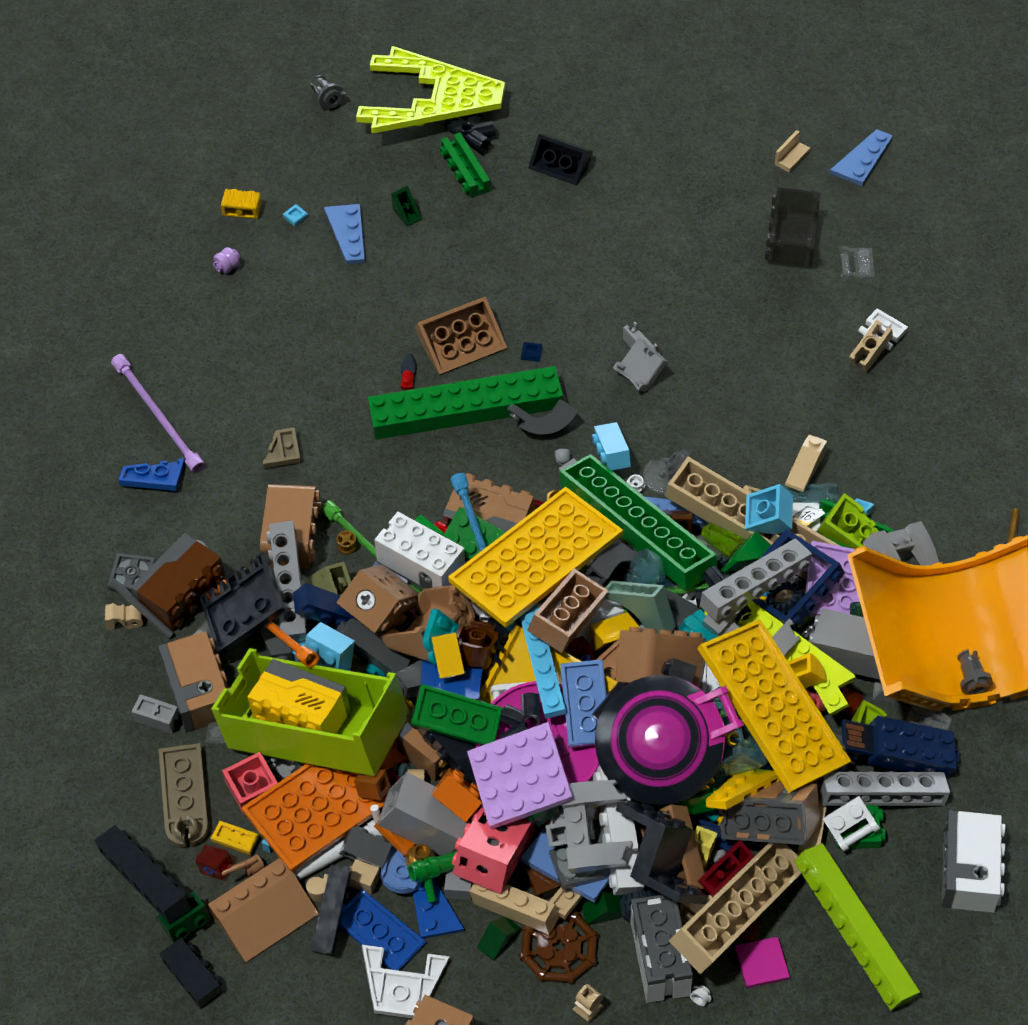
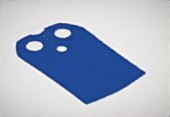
(463, 684)

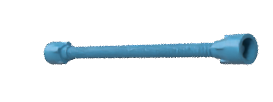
(460, 484)

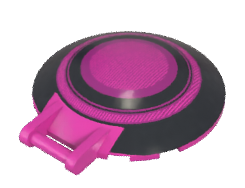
(662, 738)

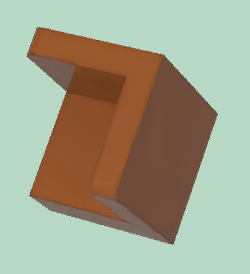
(372, 786)

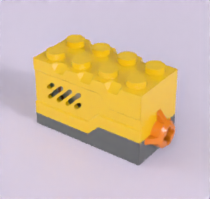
(299, 699)

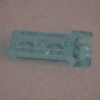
(815, 493)

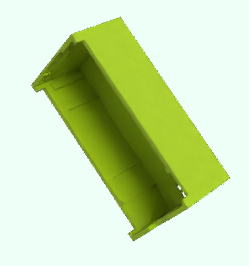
(358, 746)

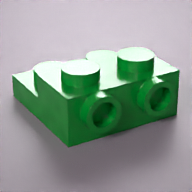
(871, 840)

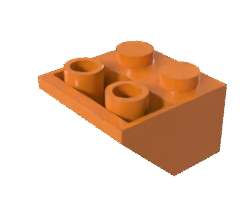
(457, 794)

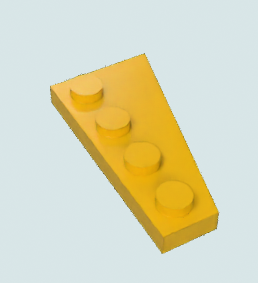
(740, 785)

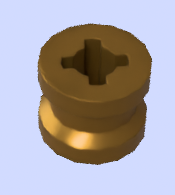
(346, 537)

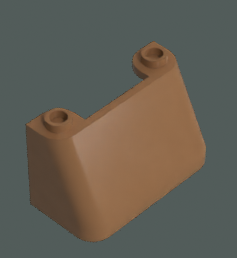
(446, 599)

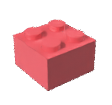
(249, 779)

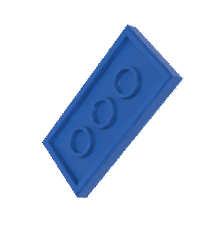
(376, 926)

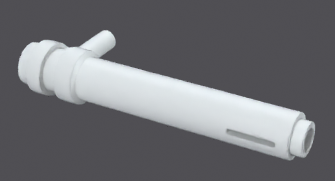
(332, 853)

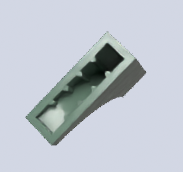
(645, 601)

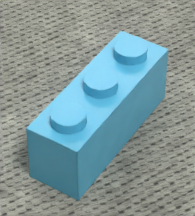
(611, 446)

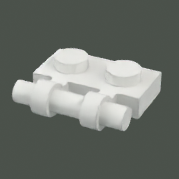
(897, 327)

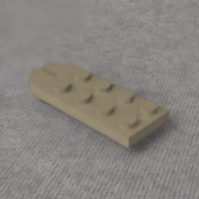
(183, 794)

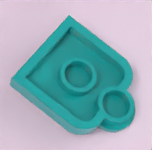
(437, 625)

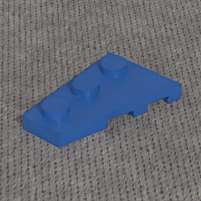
(159, 476)

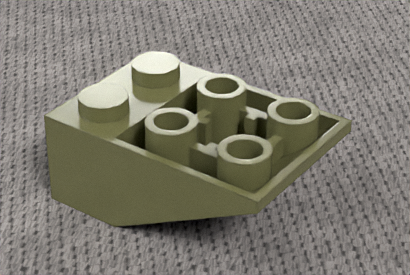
(330, 578)

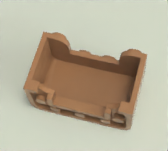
(293, 504)
(645, 652)

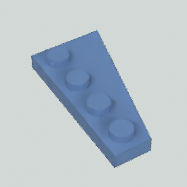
(862, 159)

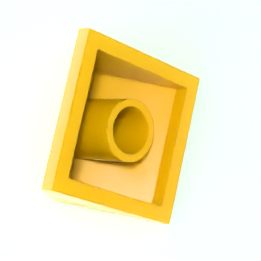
(608, 631)

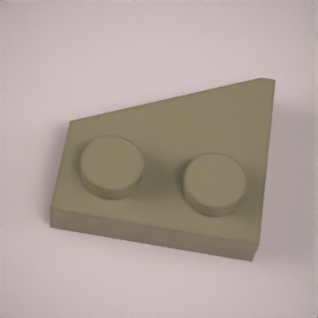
(283, 449)

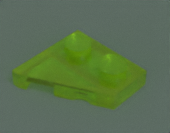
(721, 538)

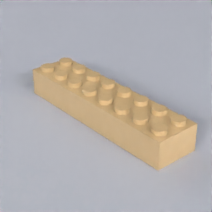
(736, 905)

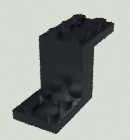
(662, 852)

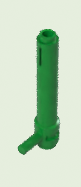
(430, 869)

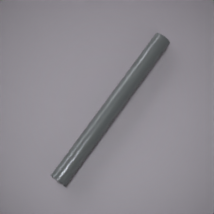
(141, 608)

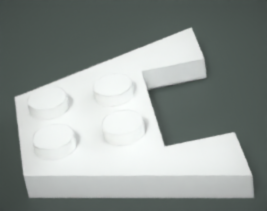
(398, 991)

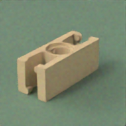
(868, 339)

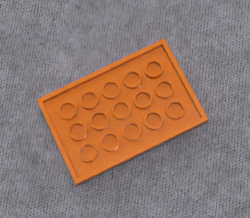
(309, 812)

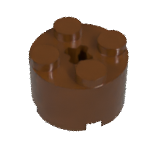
(477, 644)

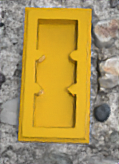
(235, 837)

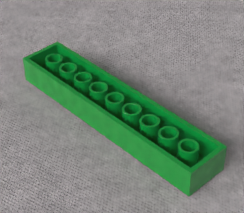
(463, 402)
(641, 521)

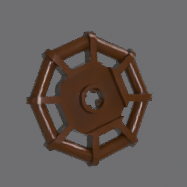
(567, 955)

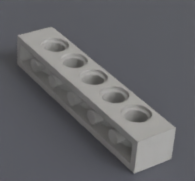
(286, 533)
(755, 580)
(884, 788)

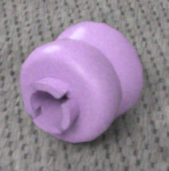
(226, 260)

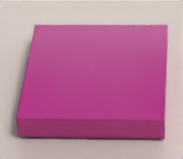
(762, 962)

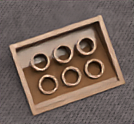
(460, 335)
(263, 910)

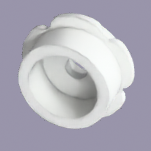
(636, 479)
(700, 995)

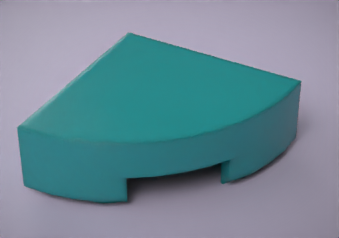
(373, 670)

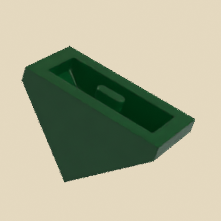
(405, 206)
(603, 909)
(497, 937)

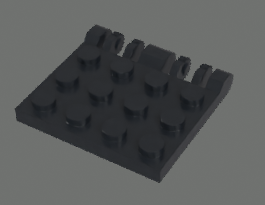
(244, 606)

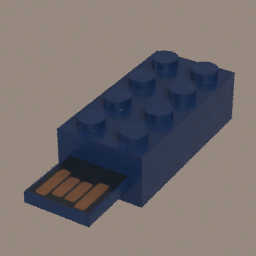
(902, 745)

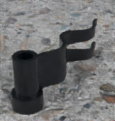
(502, 636)

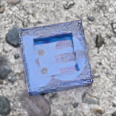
(531, 351)

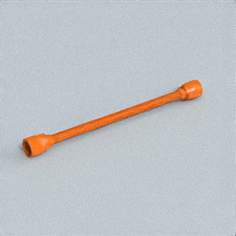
(304, 654)

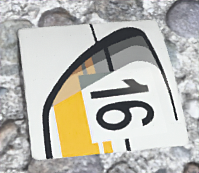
(808, 515)

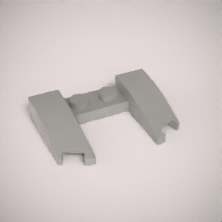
(911, 538)
(783, 637)
(581, 854)

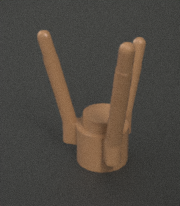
(250, 866)

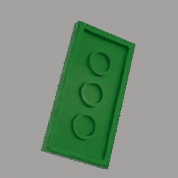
(456, 716)

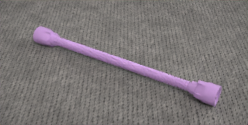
(192, 460)

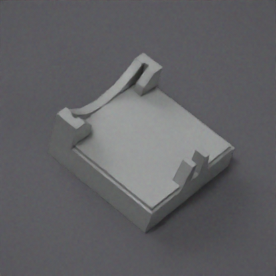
(641, 365)

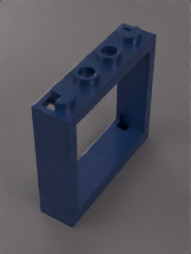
(816, 593)

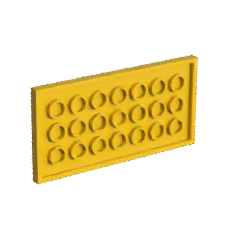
(535, 556)
(774, 705)

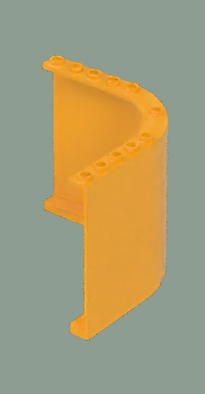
(935, 611)

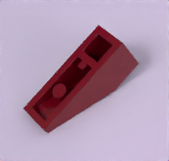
(726, 868)

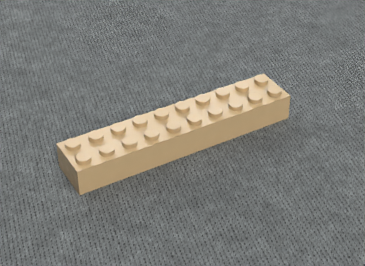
(723, 503)

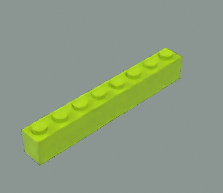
(856, 927)

